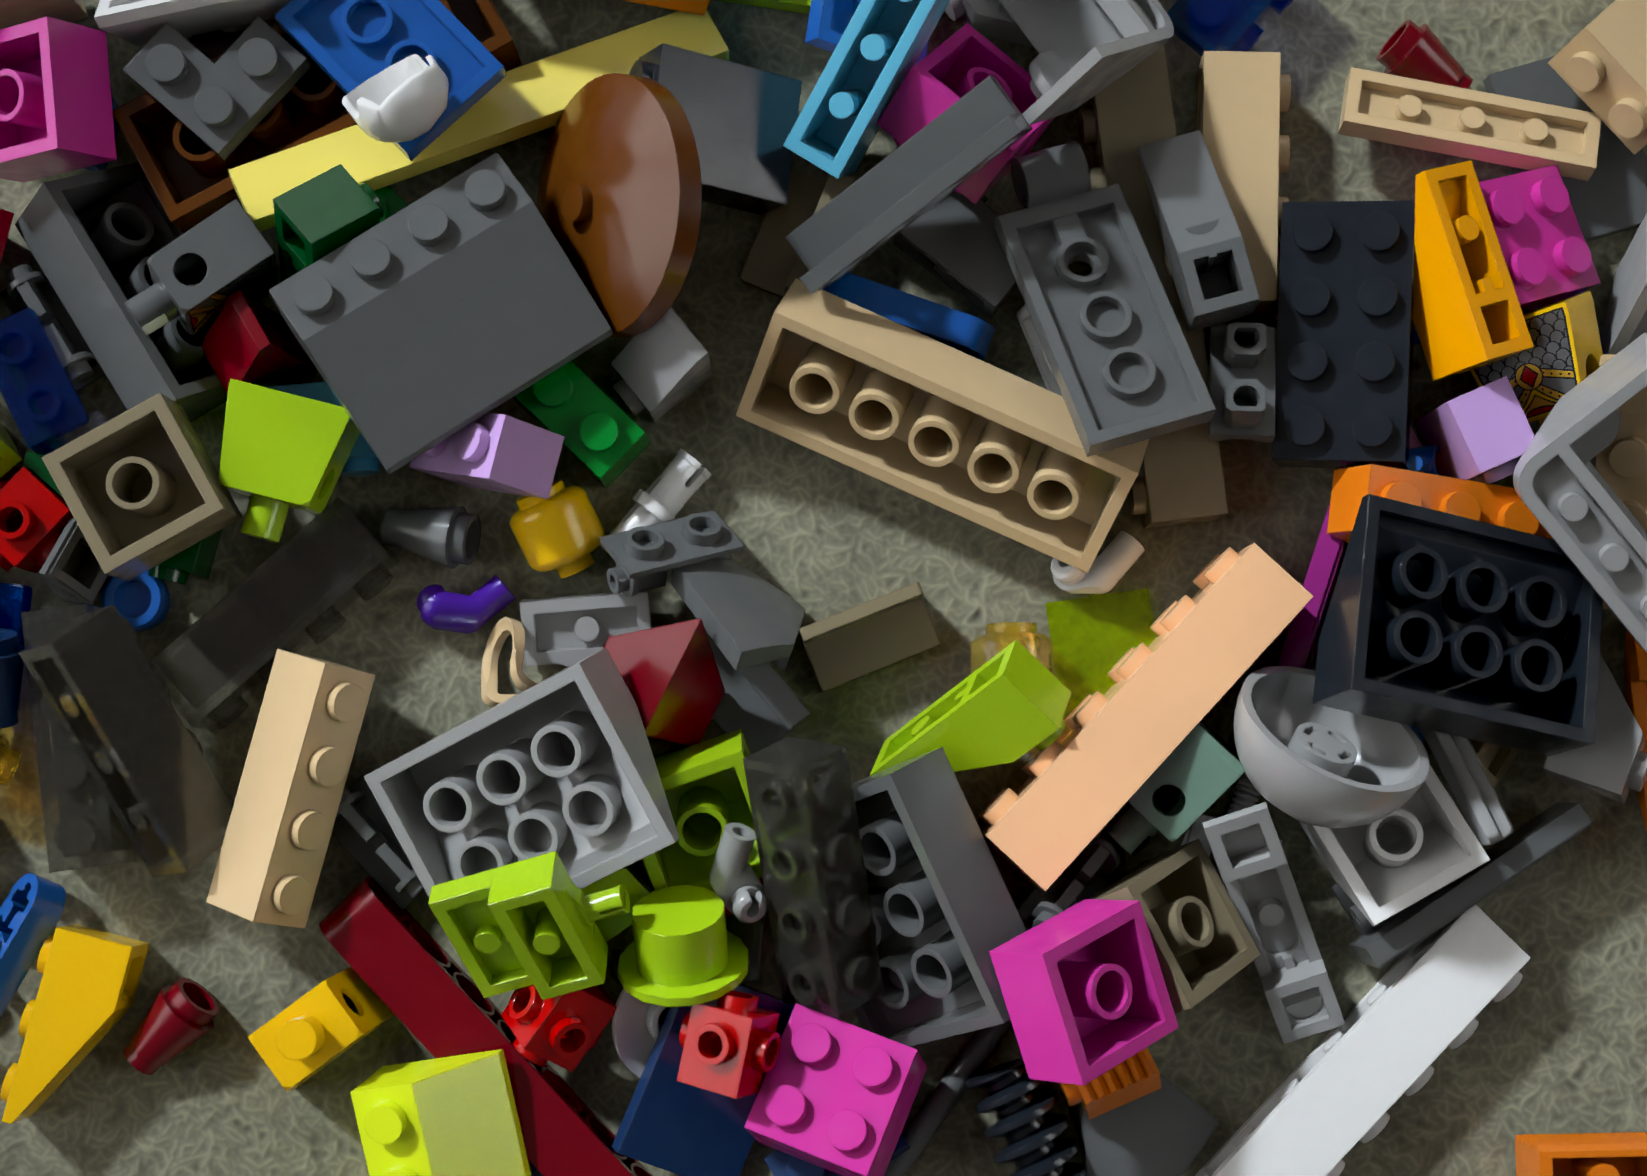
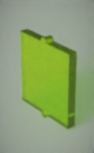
(1094, 635)

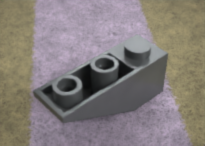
(1198, 231)

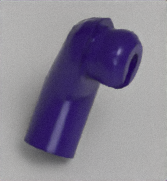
(463, 612)

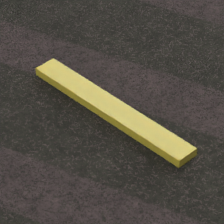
(518, 106)

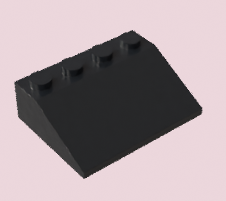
(1461, 631)

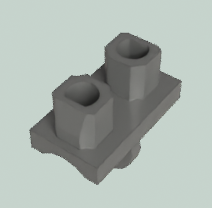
(1242, 381)

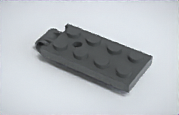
(1104, 332)

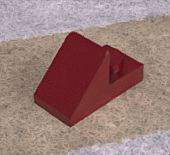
(253, 343)

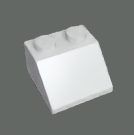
(1401, 855)

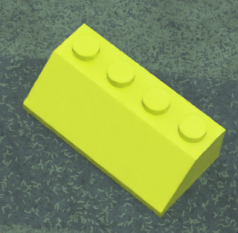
(441, 1118)

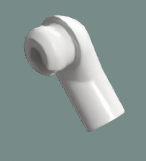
(1105, 570)

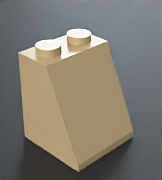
(1609, 69)

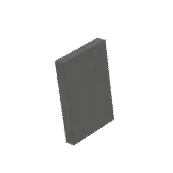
(1617, 190)

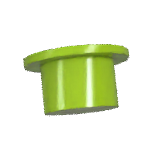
(681, 949)

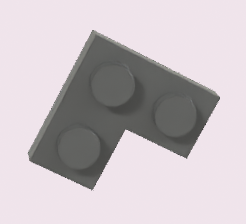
(222, 98)

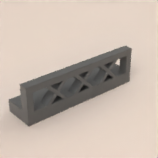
(907, 183)

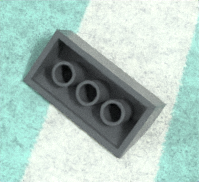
(94, 249)

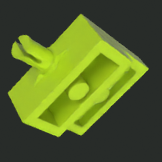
(527, 927)

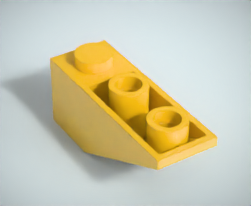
(81, 996)

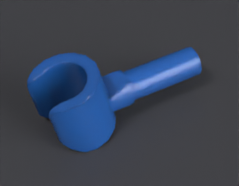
(1423, 459)

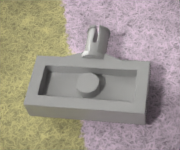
(577, 626)

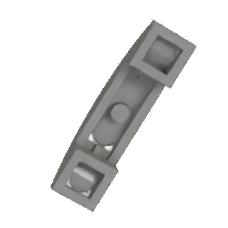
(1274, 915)

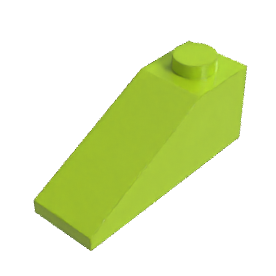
(987, 716)

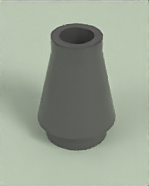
(435, 533)

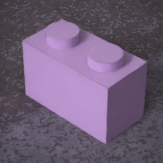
(1478, 433)
(496, 456)

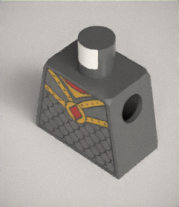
(221, 256)

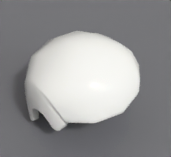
(400, 100)

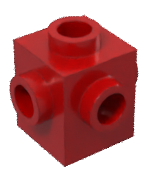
(29, 521)
(560, 1026)
(728, 1045)

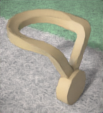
(490, 659)

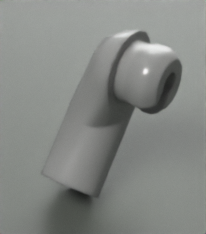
(734, 877)

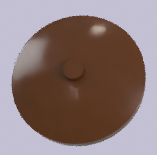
(624, 196)

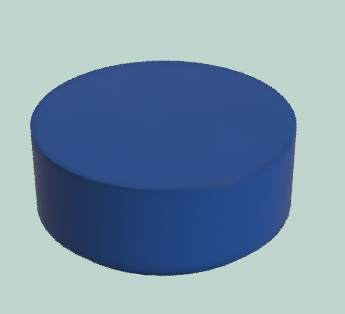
(140, 601)

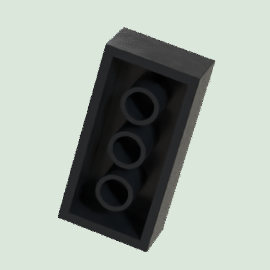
(1344, 334)

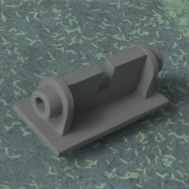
(34, 291)
(651, 550)
(371, 841)
(1079, 881)

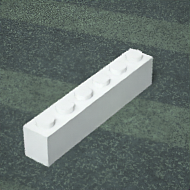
(1378, 1055)

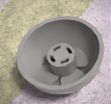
(1322, 760)

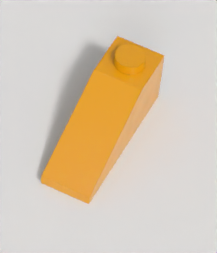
(1461, 280)

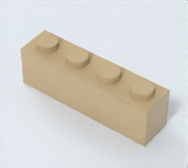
(1240, 125)
(290, 790)

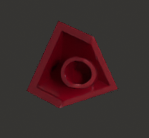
(670, 678)

